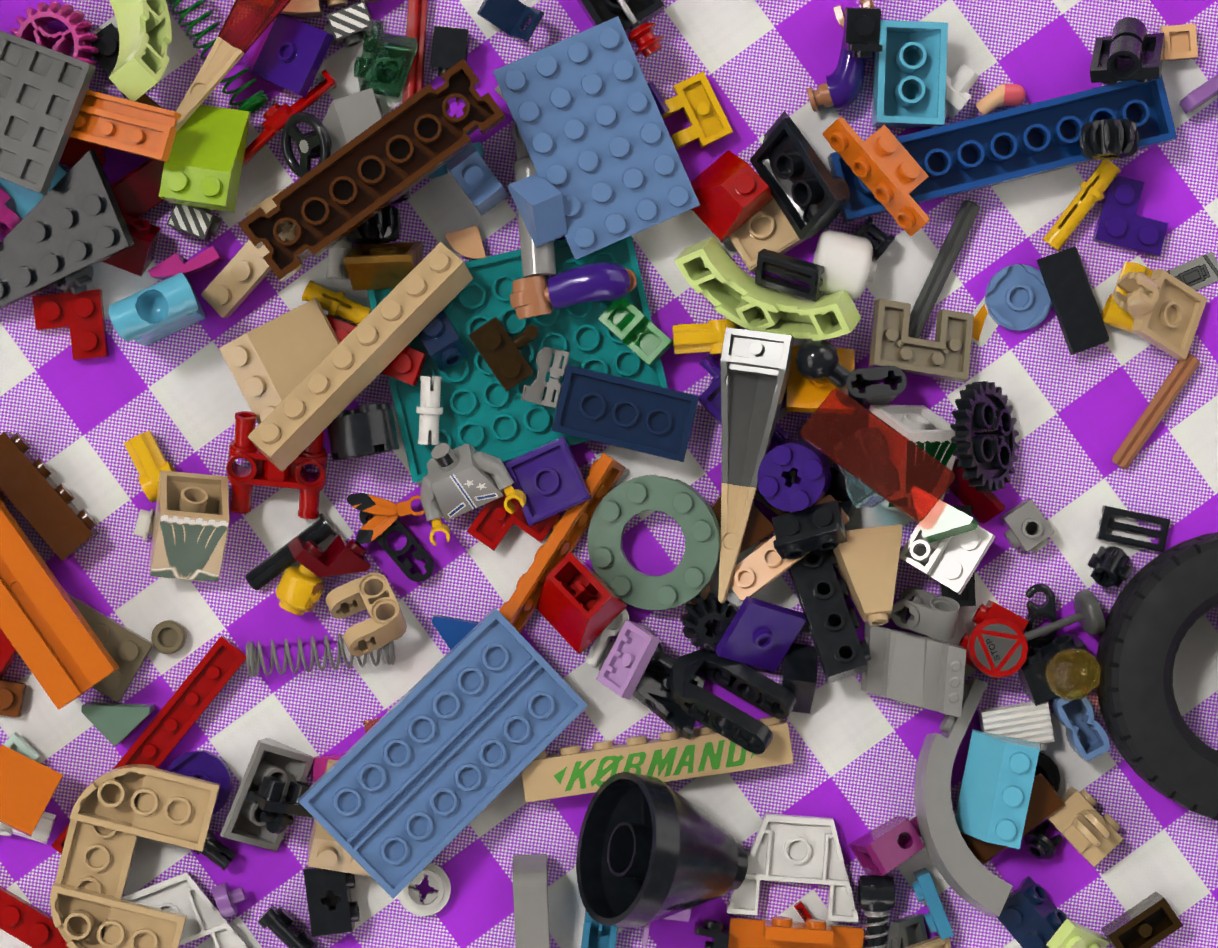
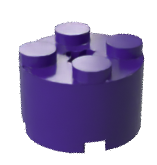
(776, 483)

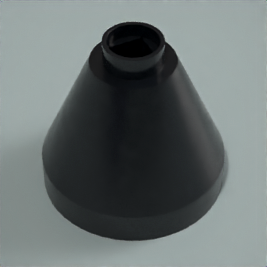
(651, 854)

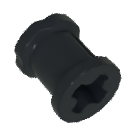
(883, 239)

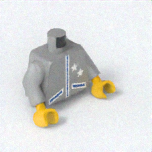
(461, 482)

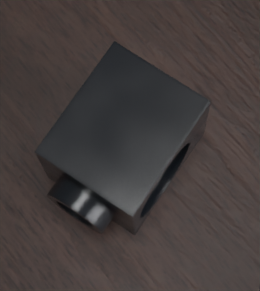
(448, 48)

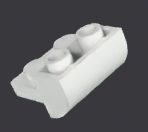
(949, 559)

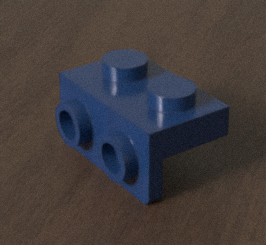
(1031, 915)

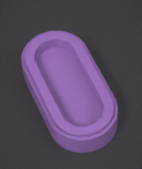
(1200, 95)

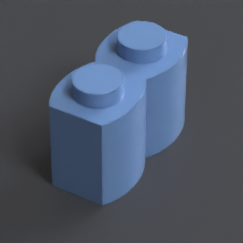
(1082, 731)

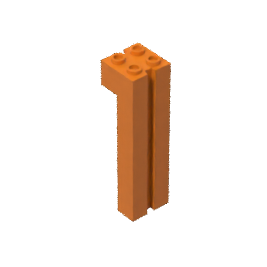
(45, 621)

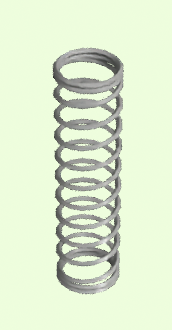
(253, 660)

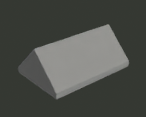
(272, 760)

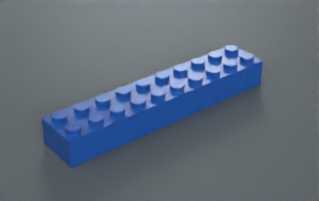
(1016, 142)

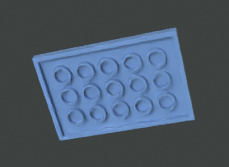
(597, 136)

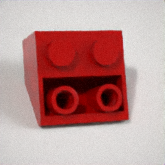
(578, 602)

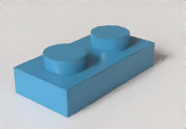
(926, 891)

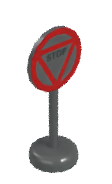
(1001, 648)

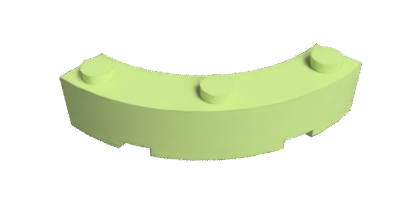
(143, 44)
(760, 307)

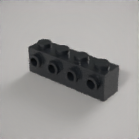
(828, 617)

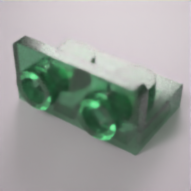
(384, 61)

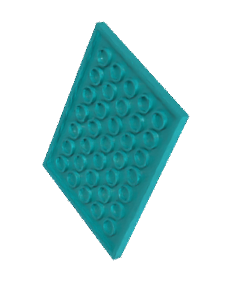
(472, 397)

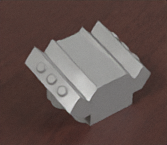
(914, 670)

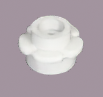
(144, 524)

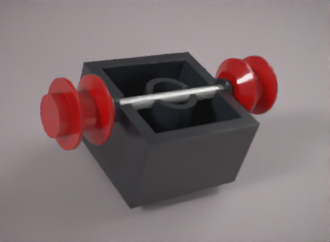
(633, 18)

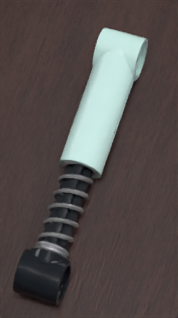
(876, 899)

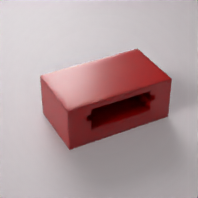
(802, 911)

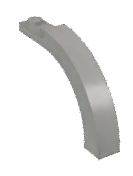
(936, 815)

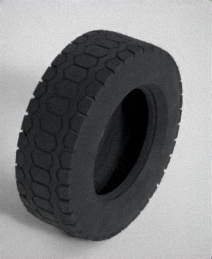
(1138, 667)

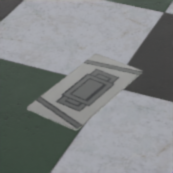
(1197, 272)

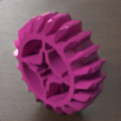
(75, 36)

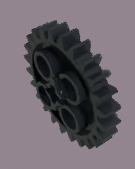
(984, 436)

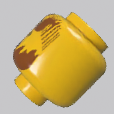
(299, 590)

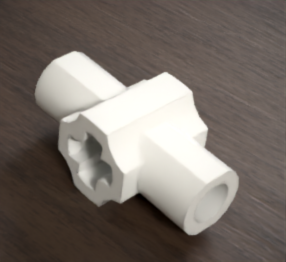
(957, 90)

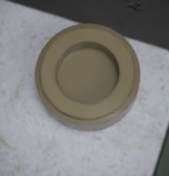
(168, 637)

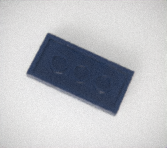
(625, 413)

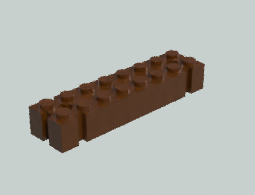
(372, 170)

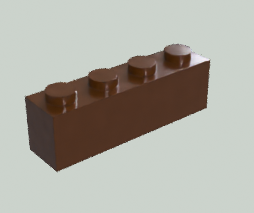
(41, 500)

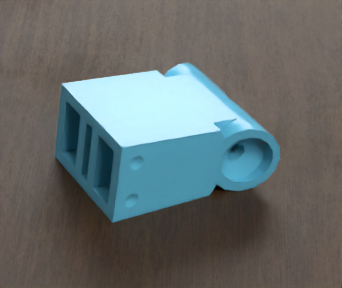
(157, 311)

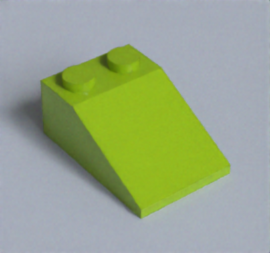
(207, 159)

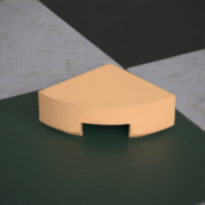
(467, 242)

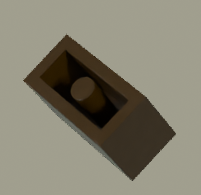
(1143, 924)

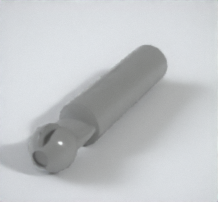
(534, 260)

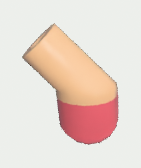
(1001, 96)

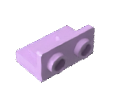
(628, 659)

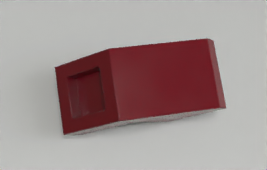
(338, 559)

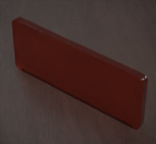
(877, 455)

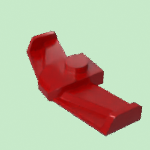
(278, 115)

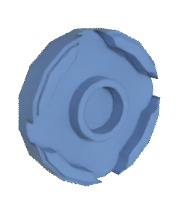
(1017, 297)

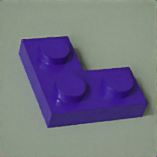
(1120, 224)

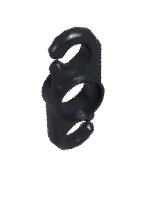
(1047, 609)

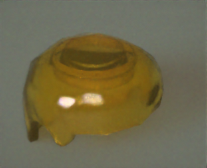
(1072, 673)

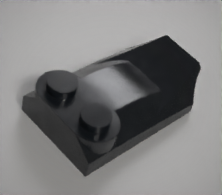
(799, 179)

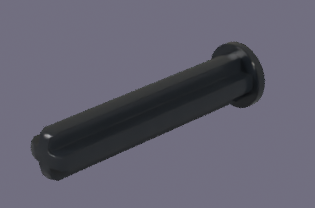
(283, 557)

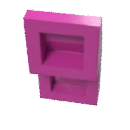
(176, 264)

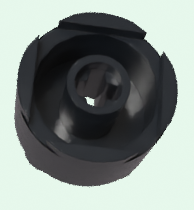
(363, 433)

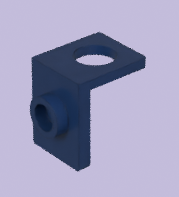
(511, 17)

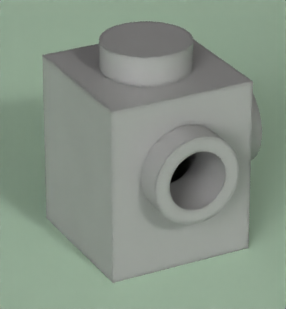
(1026, 527)

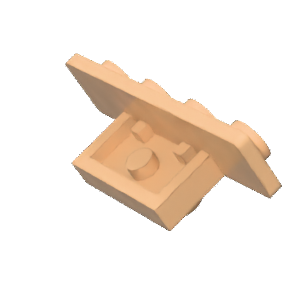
(764, 565)

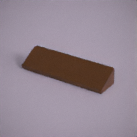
(1042, 805)

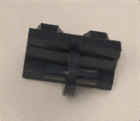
(279, 806)

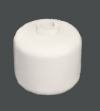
(845, 262)

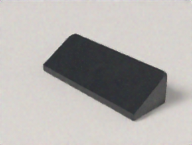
(1073, 300)

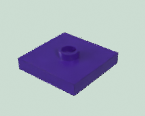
(292, 54)
(549, 480)
(760, 634)

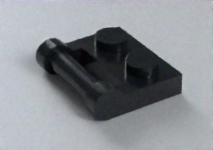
(280, 923)

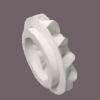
(433, 901)

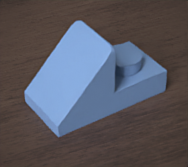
(477, 180)

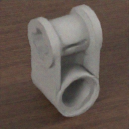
(929, 613)

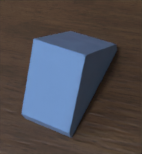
(540, 208)

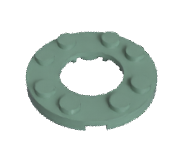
(697, 524)

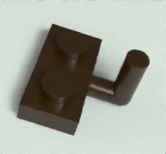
(503, 353)

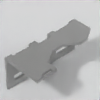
(535, 391)

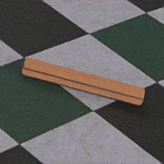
(1155, 411)

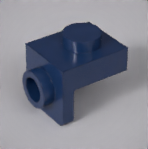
(443, 342)

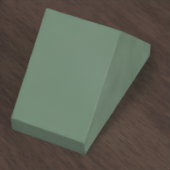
(116, 719)

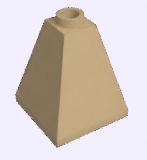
(870, 570)

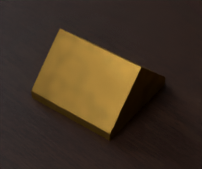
(381, 264)

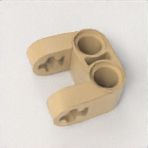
(376, 630)

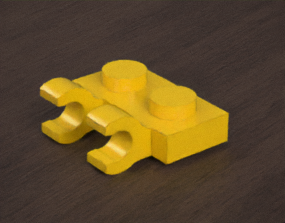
(702, 111)

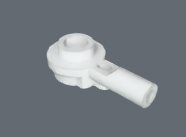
(604, 637)

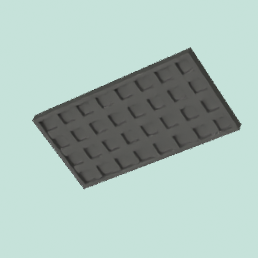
(37, 109)

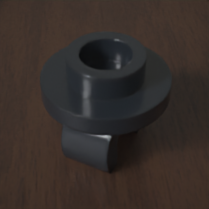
(1039, 845)

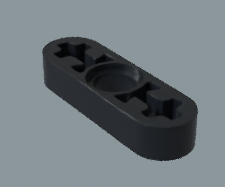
(407, 564)

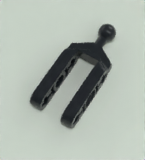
(716, 712)

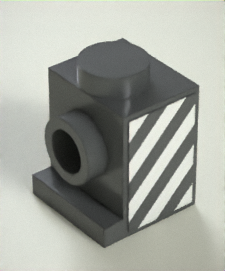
(349, 24)
(195, 221)

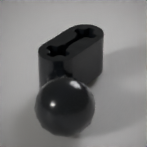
(820, 361)

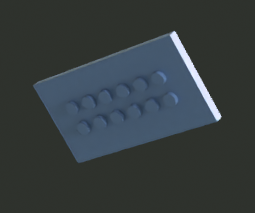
(442, 753)

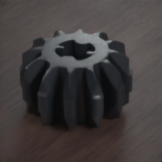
(1109, 139)
(381, 228)
(701, 613)

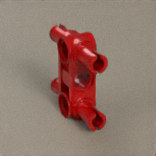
(265, 473)

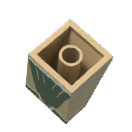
(189, 526)

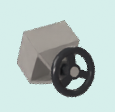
(342, 123)

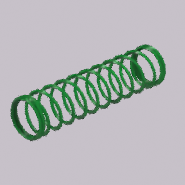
(250, 104)

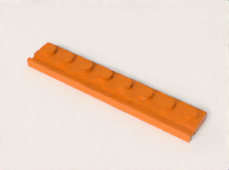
(126, 126)

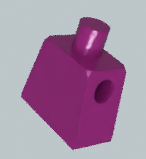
(879, 850)

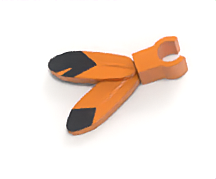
(385, 512)

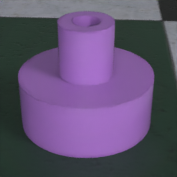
(227, 899)

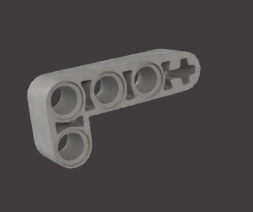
(531, 901)

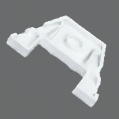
(796, 852)
(185, 897)

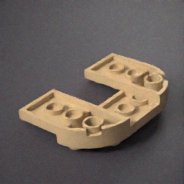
(101, 847)

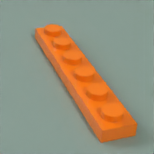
(564, 538)

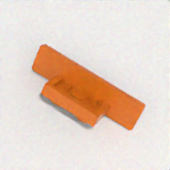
(884, 169)
(784, 933)

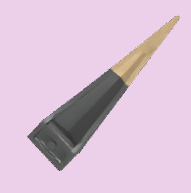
(752, 393)

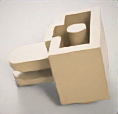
(1084, 827)

